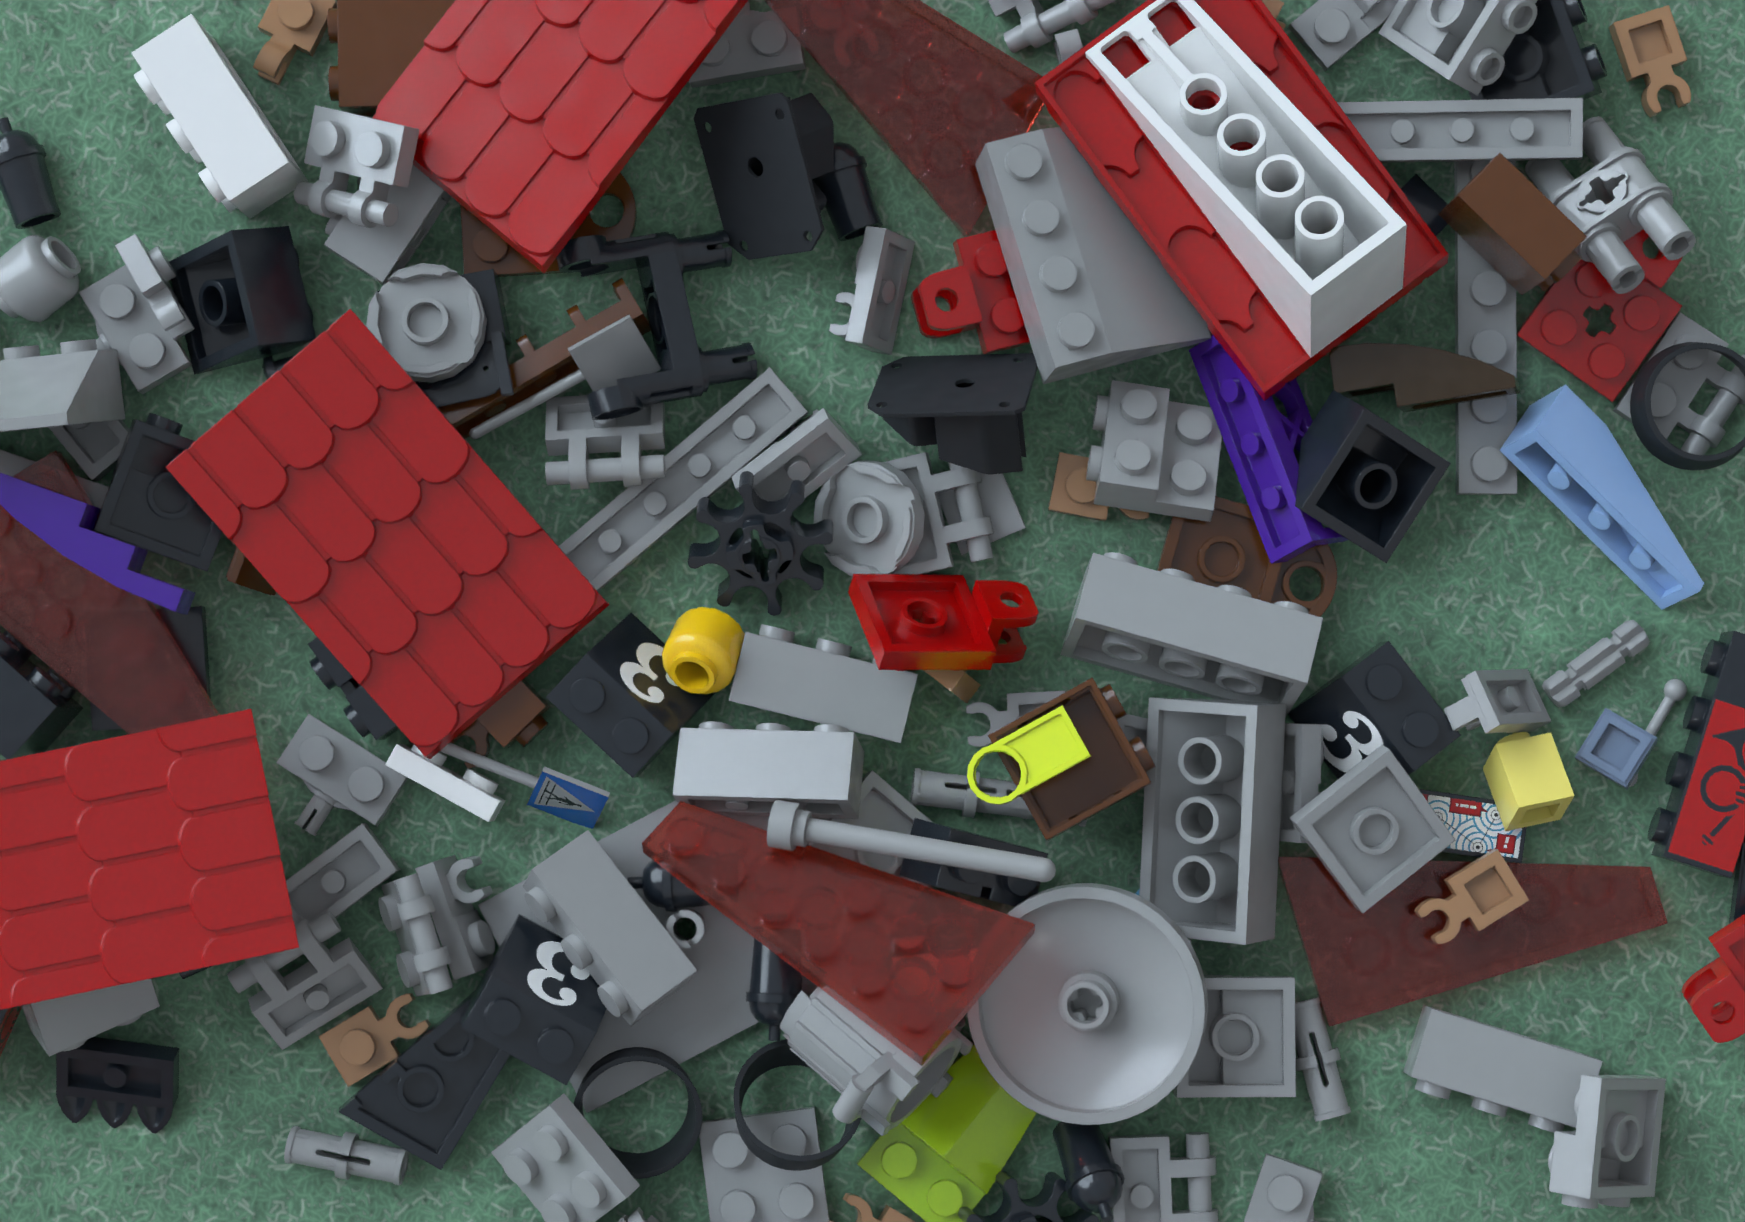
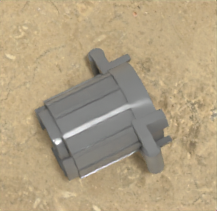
(862, 1065)

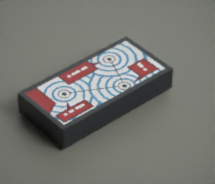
(1476, 826)

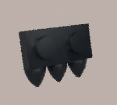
(117, 1077)

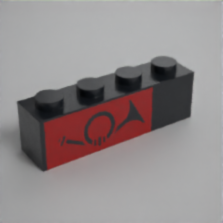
(1707, 800)

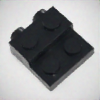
(1549, 58)
(149, 504)

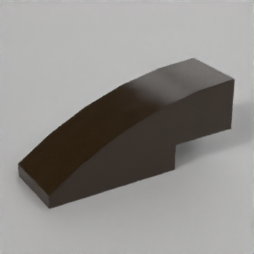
(1417, 375)

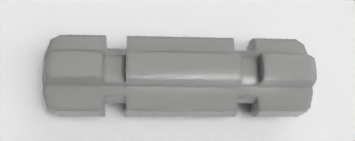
(1595, 663)

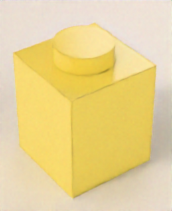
(1527, 780)

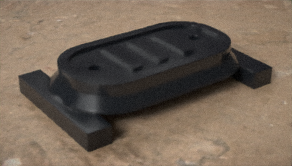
(473, 380)

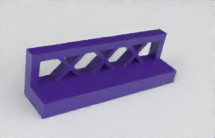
(1262, 451)

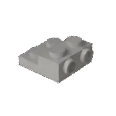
(1460, 36)
(1154, 453)
(1245, 1040)
(1613, 1144)

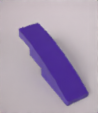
(69, 527)

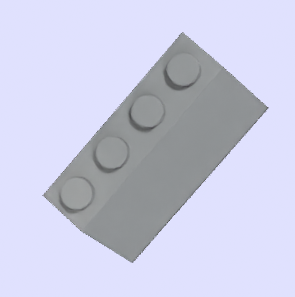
(1191, 633)
(1214, 816)

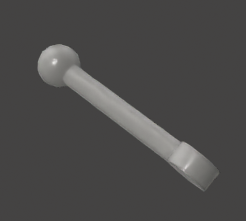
(1674, 691)

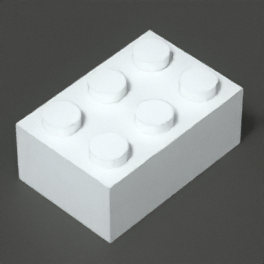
(216, 118)

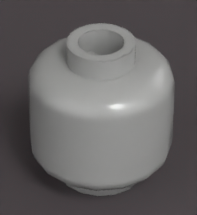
(37, 278)

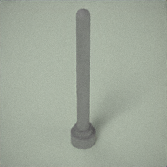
(794, 827)

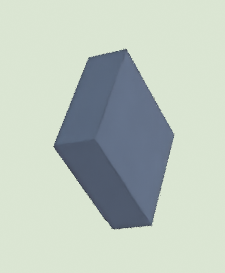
(1616, 748)

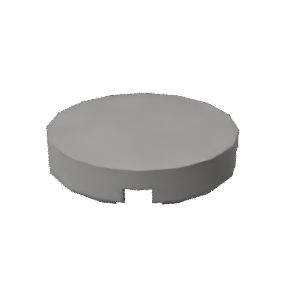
(428, 321)
(873, 518)

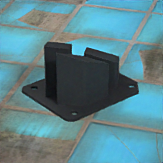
(764, 170)
(960, 404)

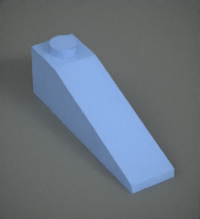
(1592, 482)

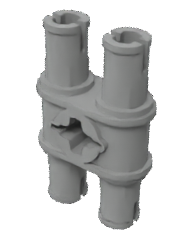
(1613, 205)

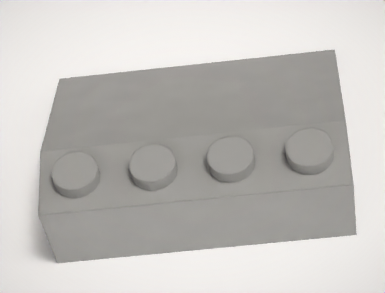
(1077, 262)
(59, 388)

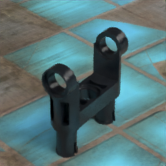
(660, 267)

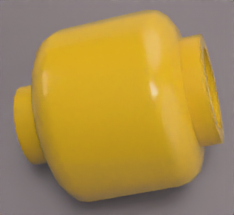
(703, 650)

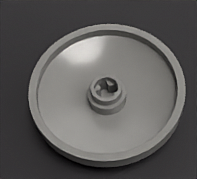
(1093, 1008)

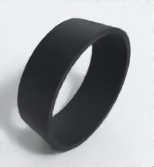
(1642, 413)
(763, 1060)
(672, 1153)

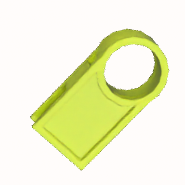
(1040, 748)

